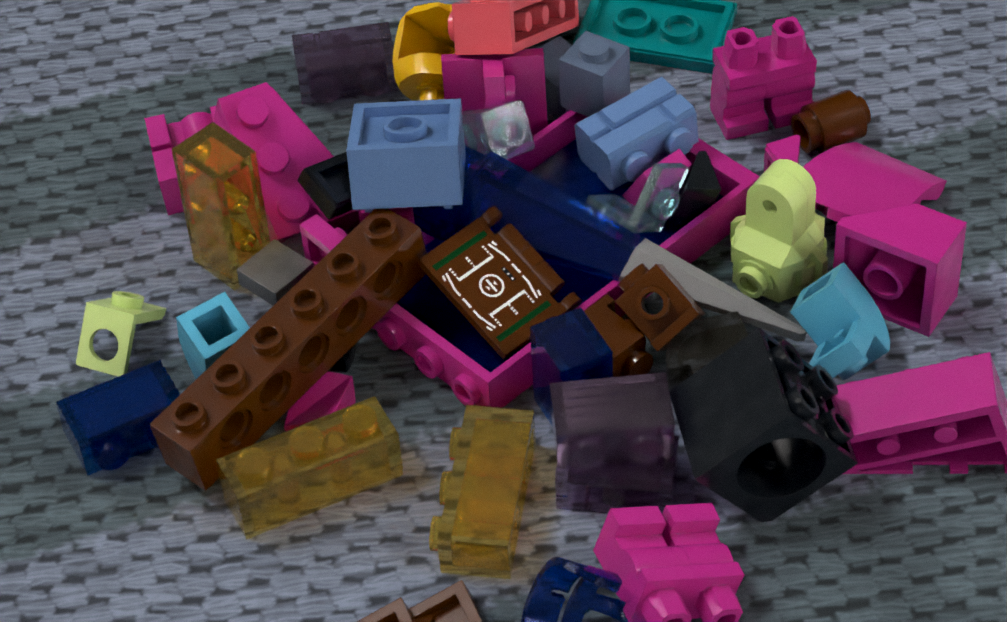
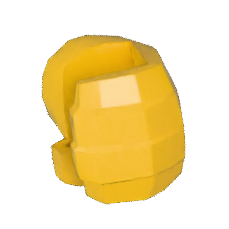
(418, 51)

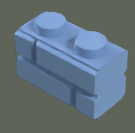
(636, 133)

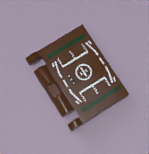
(497, 282)

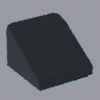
(698, 191)

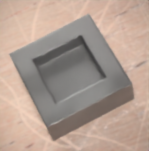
(273, 271)

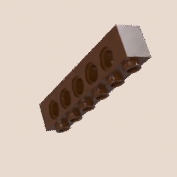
(290, 346)

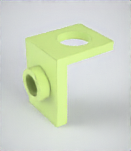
(120, 317)

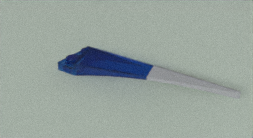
(581, 237)

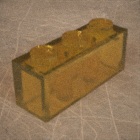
(221, 201)
(310, 467)
(484, 492)

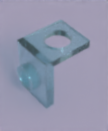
(655, 204)

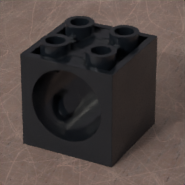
(763, 426)

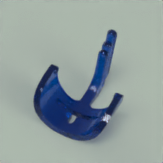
(560, 575)

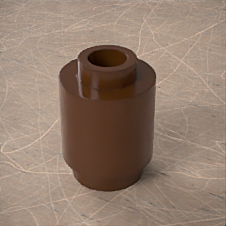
(831, 121)

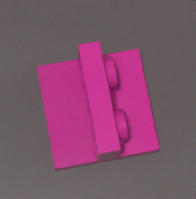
(498, 79)

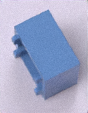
(406, 154)

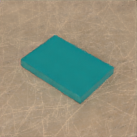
(663, 31)

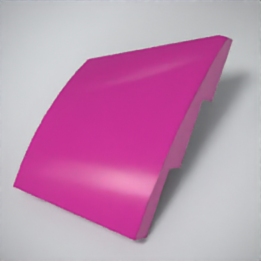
(863, 180)

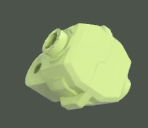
(781, 237)

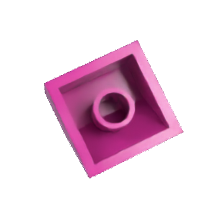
(905, 261)

